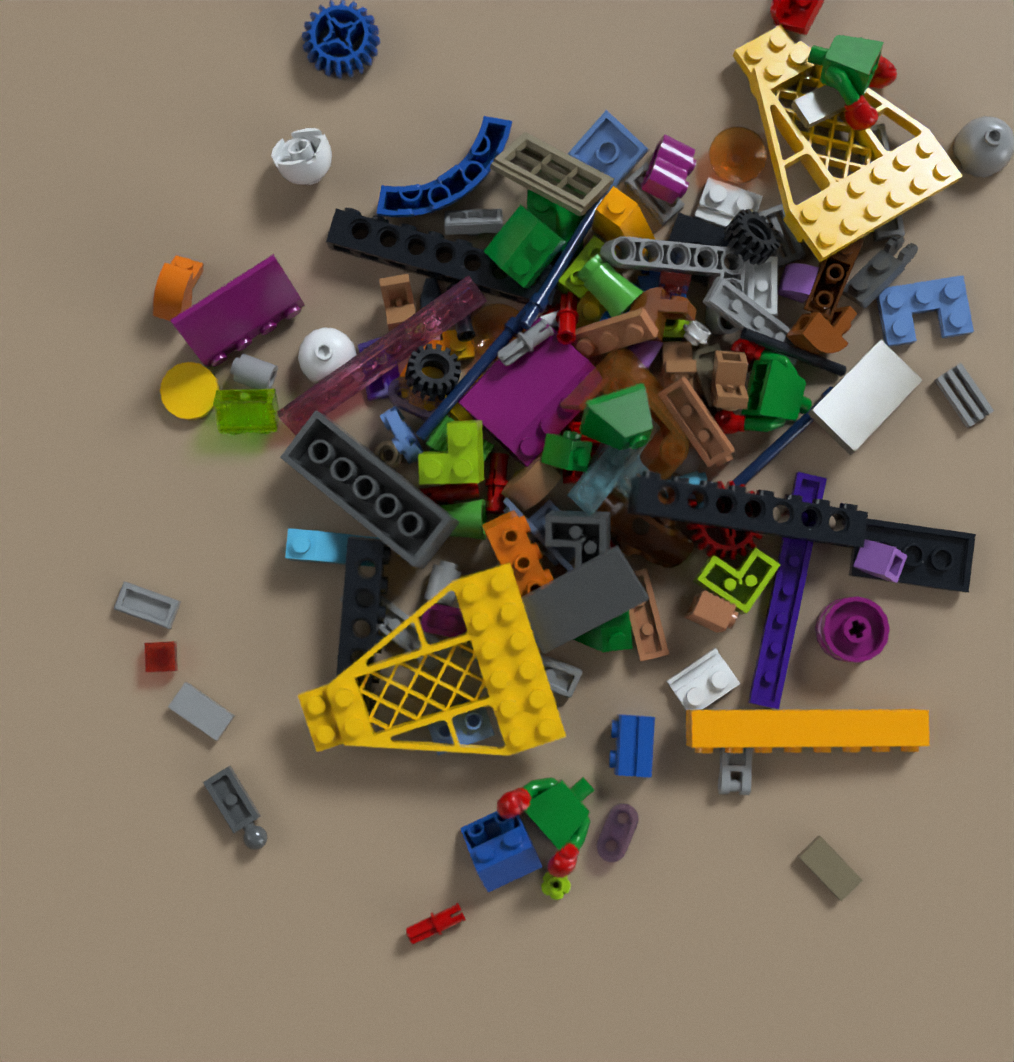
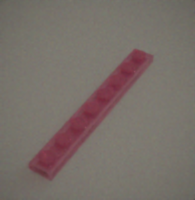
(383, 354)

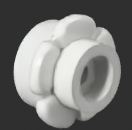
(696, 333)

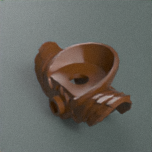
(662, 542)

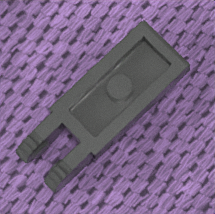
(879, 272)

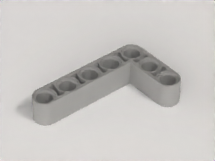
(686, 263)

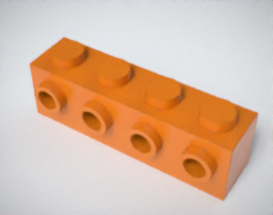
(511, 544)

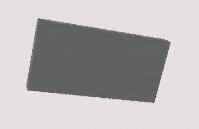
(582, 599)

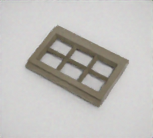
(545, 189)

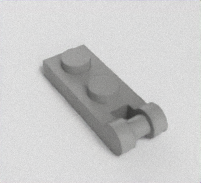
(735, 762)

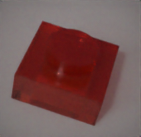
(674, 283)
(161, 656)

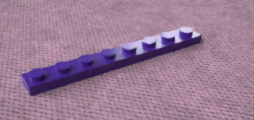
(784, 605)

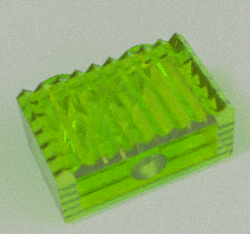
(246, 411)

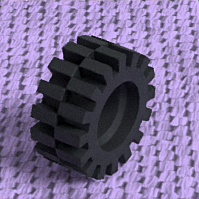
(752, 237)
(433, 358)

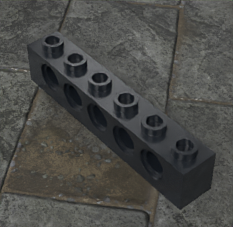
(360, 550)

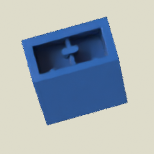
(500, 849)

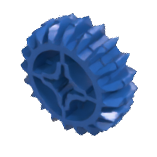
(324, 53)

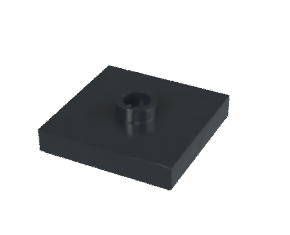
(696, 232)

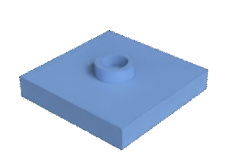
(609, 148)

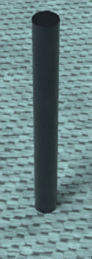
(793, 352)

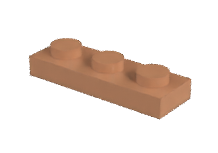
(614, 333)
(696, 421)
(647, 624)

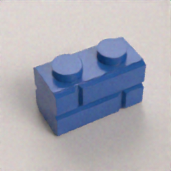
(633, 745)

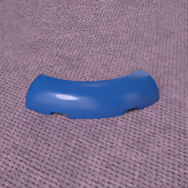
(453, 184)

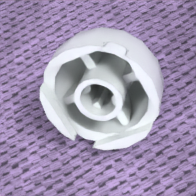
(303, 157)
(324, 352)

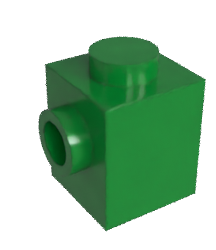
(567, 451)

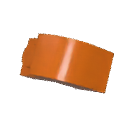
(175, 287)

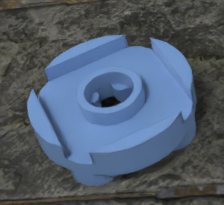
(404, 436)

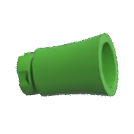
(608, 286)
(471, 518)

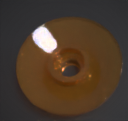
(738, 142)
(487, 322)

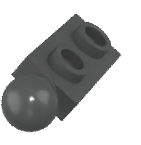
(236, 806)

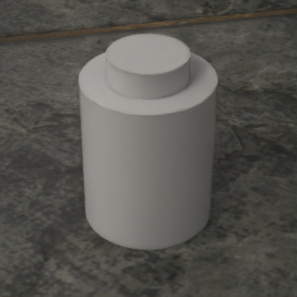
(254, 372)
(441, 577)

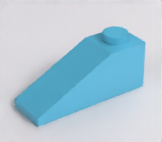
(319, 546)

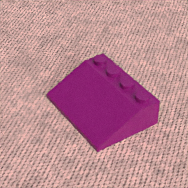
(239, 312)
(525, 398)

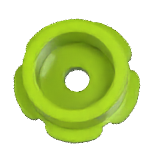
(555, 892)

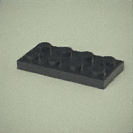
(933, 558)

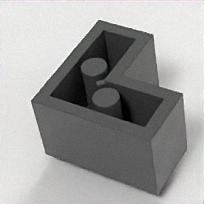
(576, 529)

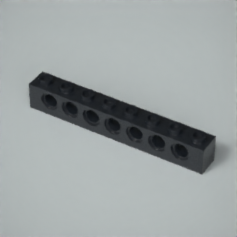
(350, 220)
(848, 532)

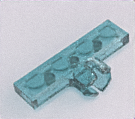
(609, 470)

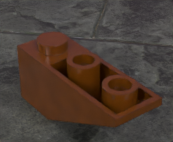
(831, 280)

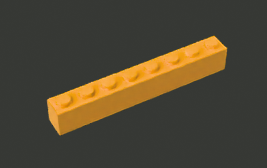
(807, 728)

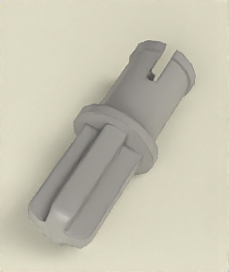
(525, 342)

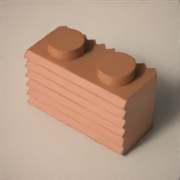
(712, 612)

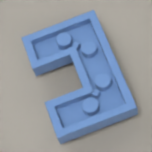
(943, 295)

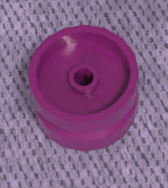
(869, 625)

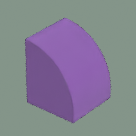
(797, 281)
(646, 351)
(880, 560)

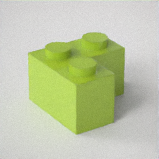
(461, 462)
(738, 585)

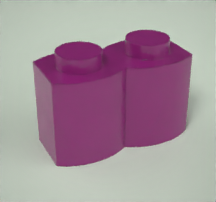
(669, 169)

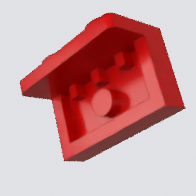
(795, 14)

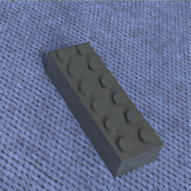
(369, 490)

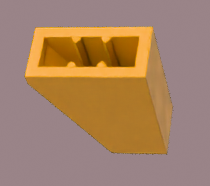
(620, 217)

